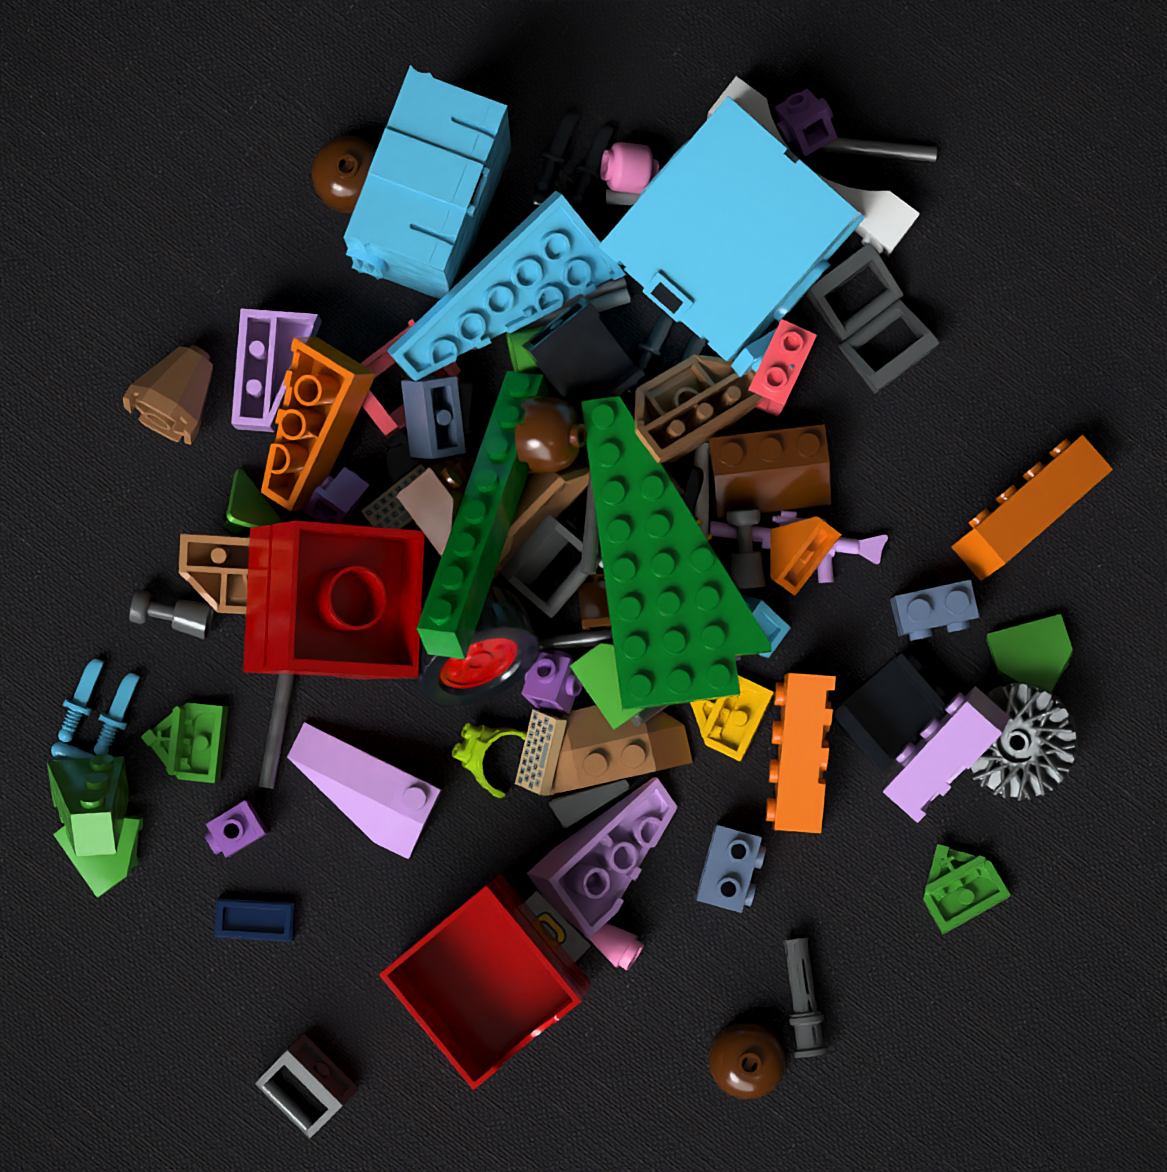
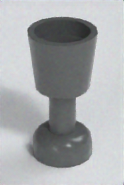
(745, 565)
(186, 616)

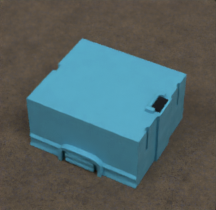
(429, 185)
(731, 231)

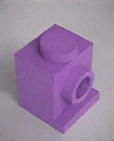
(336, 498)
(249, 824)

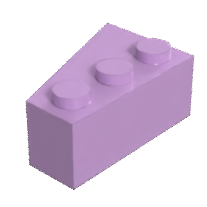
(262, 364)
(944, 751)

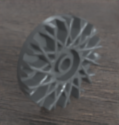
(1048, 747)

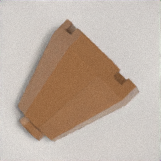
(173, 394)

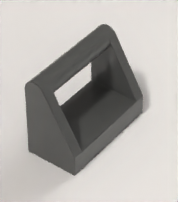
(842, 274)
(923, 346)
(534, 558)
(318, 1075)

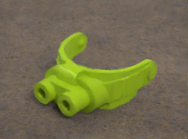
(473, 750)

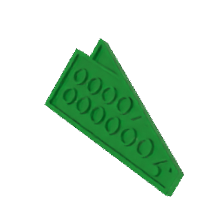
(666, 590)

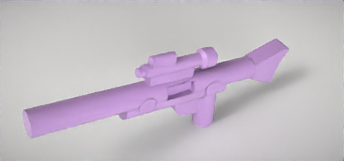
(868, 548)

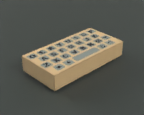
(387, 509)
(541, 752)

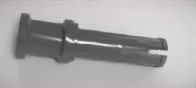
(805, 1017)

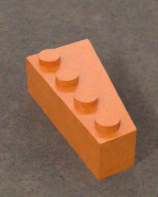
(315, 419)
(1032, 507)
(801, 752)

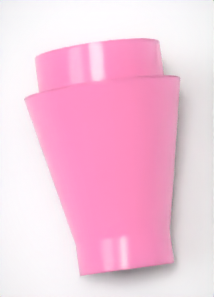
(617, 945)

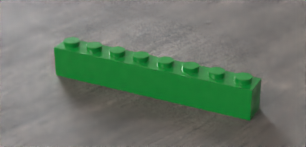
(479, 526)

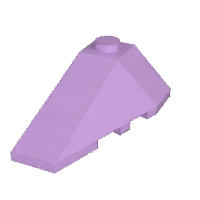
(374, 794)
(596, 864)

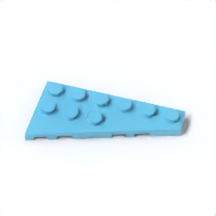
(518, 282)

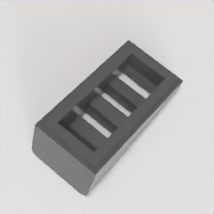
(579, 804)

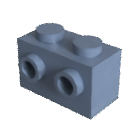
(433, 417)
(933, 608)
(730, 868)

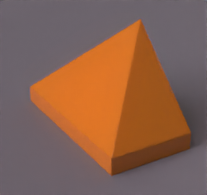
(798, 551)

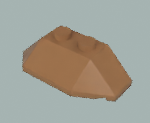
(691, 405)
(542, 496)
(217, 568)
(598, 754)

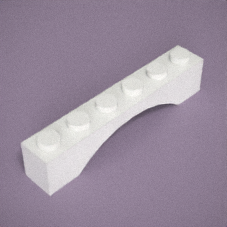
(885, 213)

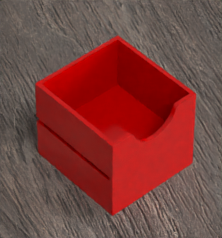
(333, 600)
(486, 981)

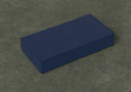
(254, 919)

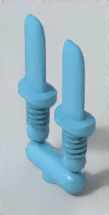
(79, 705)

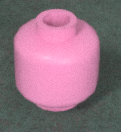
(628, 167)

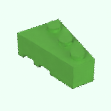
(91, 801)

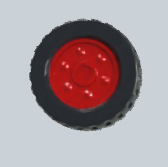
(497, 657)

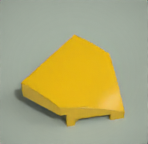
(733, 721)

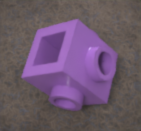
(805, 122)
(552, 682)

